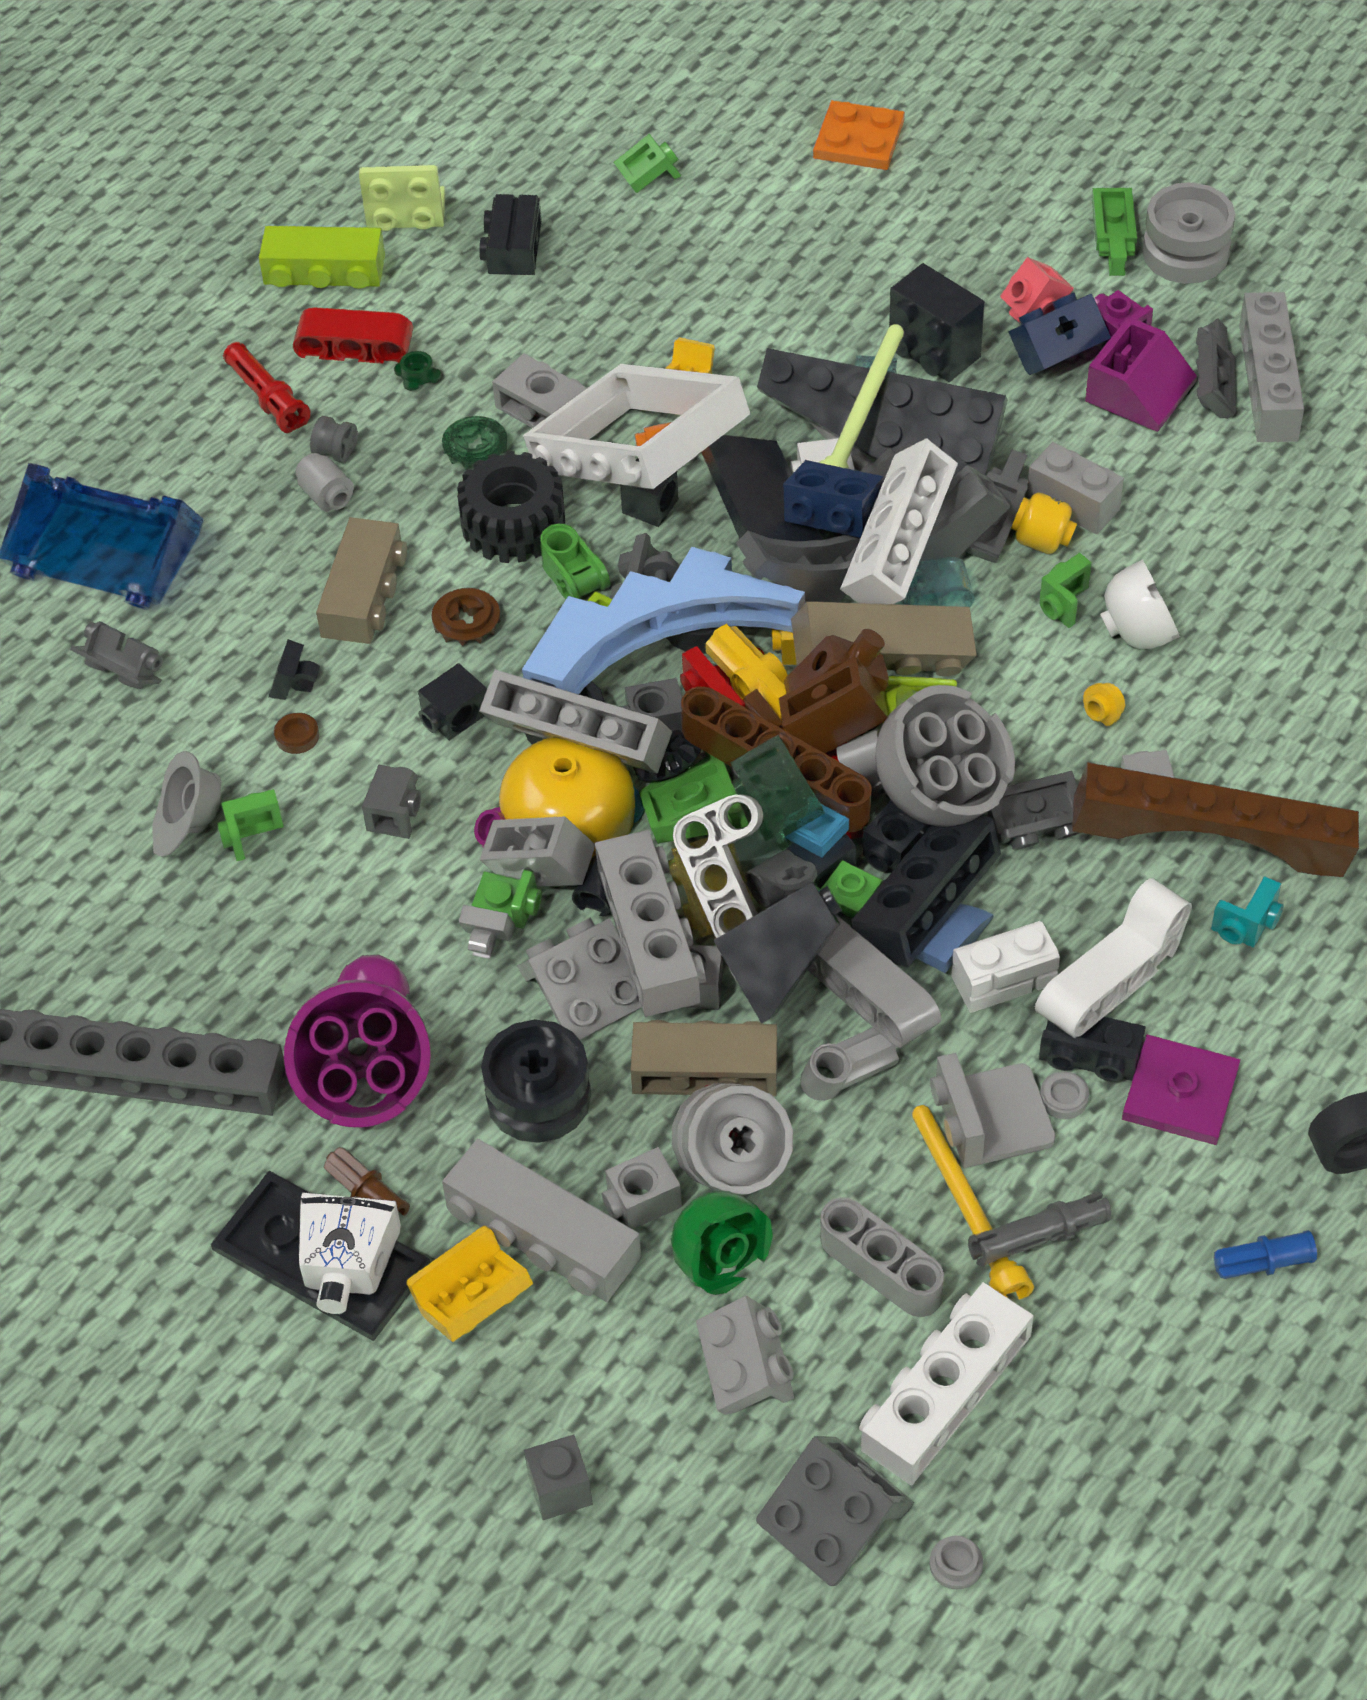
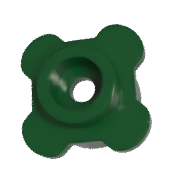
(416, 369)

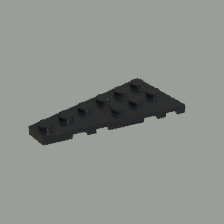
(905, 410)

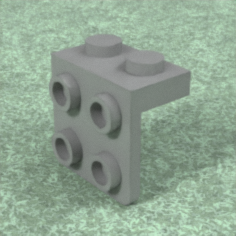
(584, 977)
(991, 1111)

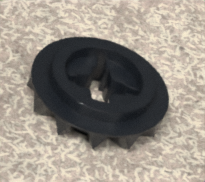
(677, 758)

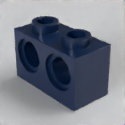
(830, 497)

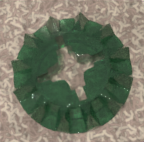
(465, 431)

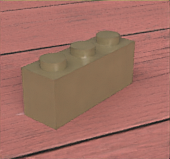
(361, 581)
(692, 1055)

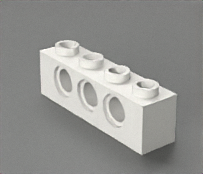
(899, 525)
(911, 1447)

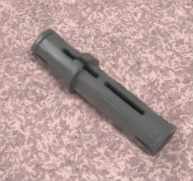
(1057, 1222)

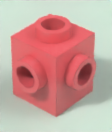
(1034, 287)

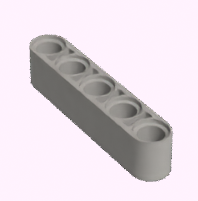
(875, 987)

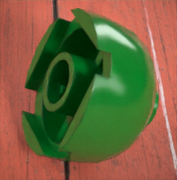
(723, 1233)

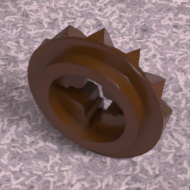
(473, 602)

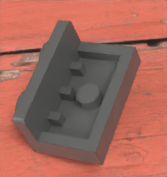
(1035, 810)

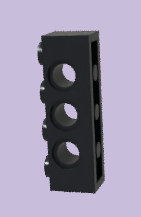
(927, 888)

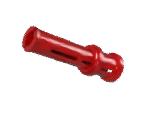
(273, 395)

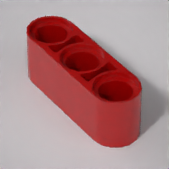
(352, 335)

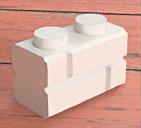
(1005, 966)

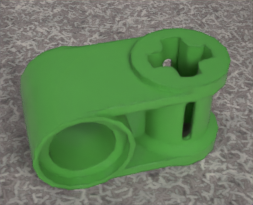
(571, 562)

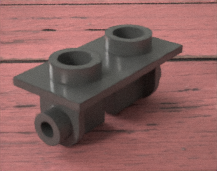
(104, 653)

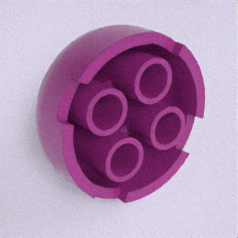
(322, 1063)

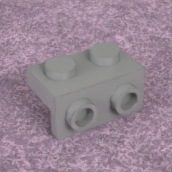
(744, 1355)

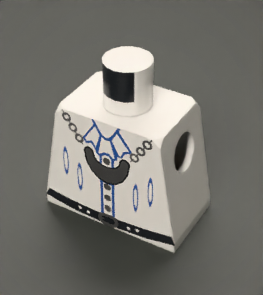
(345, 1246)

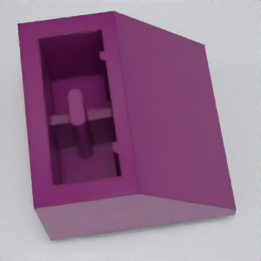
(1139, 375)

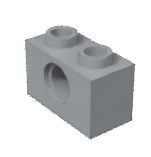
(533, 390)

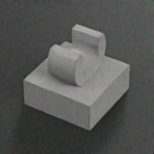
(485, 928)

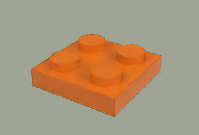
(859, 135)

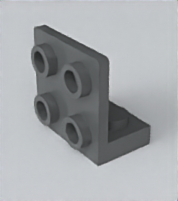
(830, 1507)

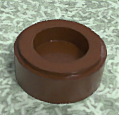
(296, 733)

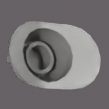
(186, 803)

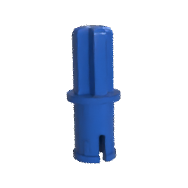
(1265, 1255)

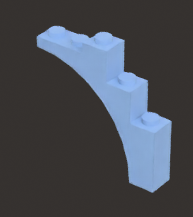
(646, 609)

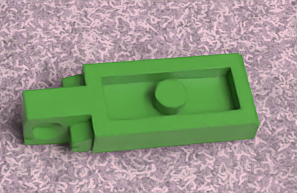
(1114, 226)

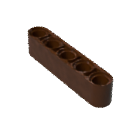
(714, 722)

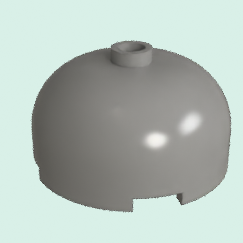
(944, 757)

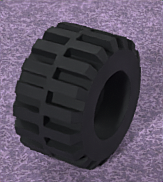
(504, 482)

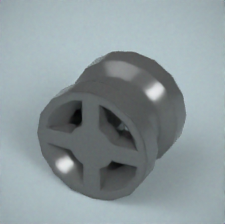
(333, 438)

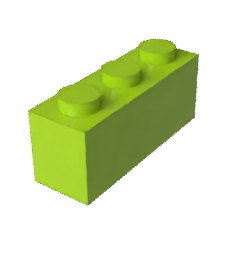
(322, 256)

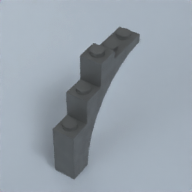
(821, 565)

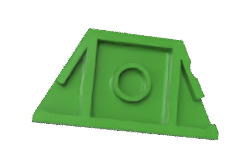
(686, 793)

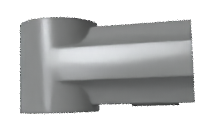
(849, 1061)

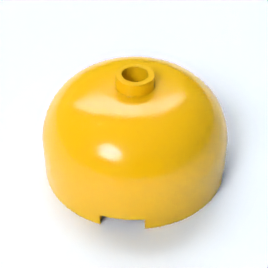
(572, 782)

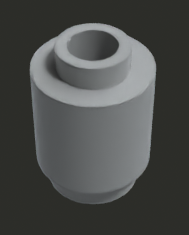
(324, 482)

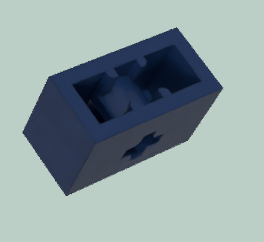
(1079, 327)

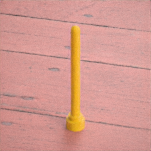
(1004, 1274)

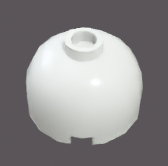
(1137, 609)

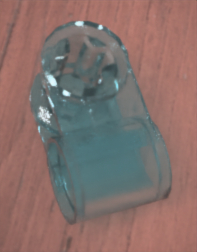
(940, 584)

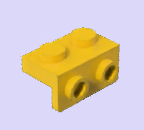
(467, 1284)

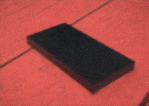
(751, 486)
(266, 1241)

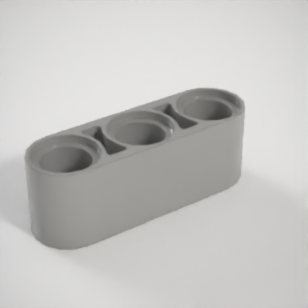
(874, 1237)

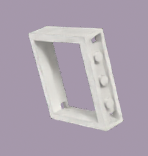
(707, 409)

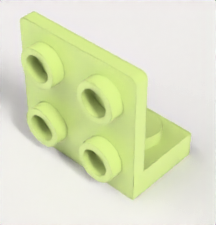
(402, 197)

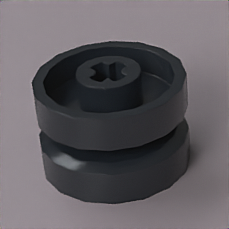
(536, 1080)

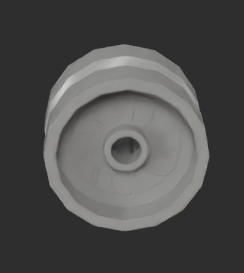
(1188, 232)
(760, 1143)

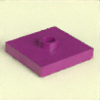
(1181, 1089)

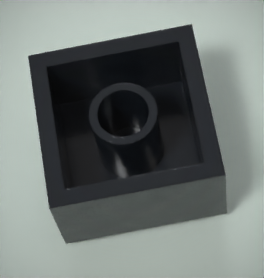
(938, 322)

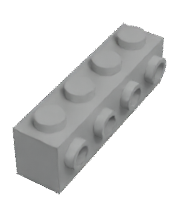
(542, 1220)

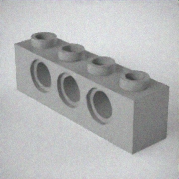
(1271, 367)
(576, 718)
(648, 922)

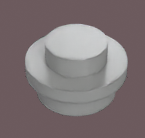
(956, 1562)

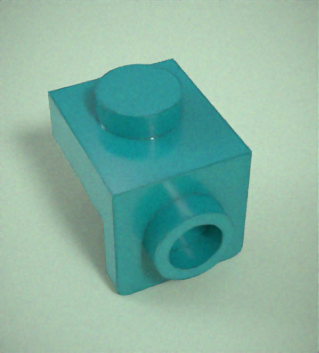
(1246, 925)

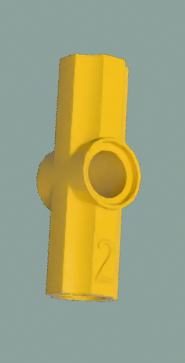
(747, 665)

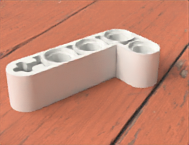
(717, 852)
(1118, 962)

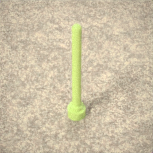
(865, 398)

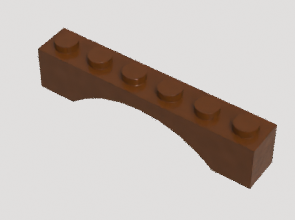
(1131, 802)

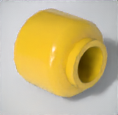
(1043, 523)

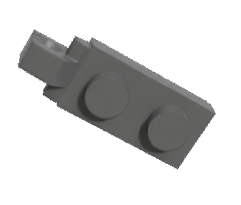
(1216, 370)
(1013, 489)

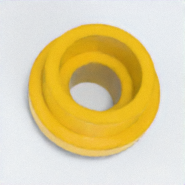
(1104, 703)

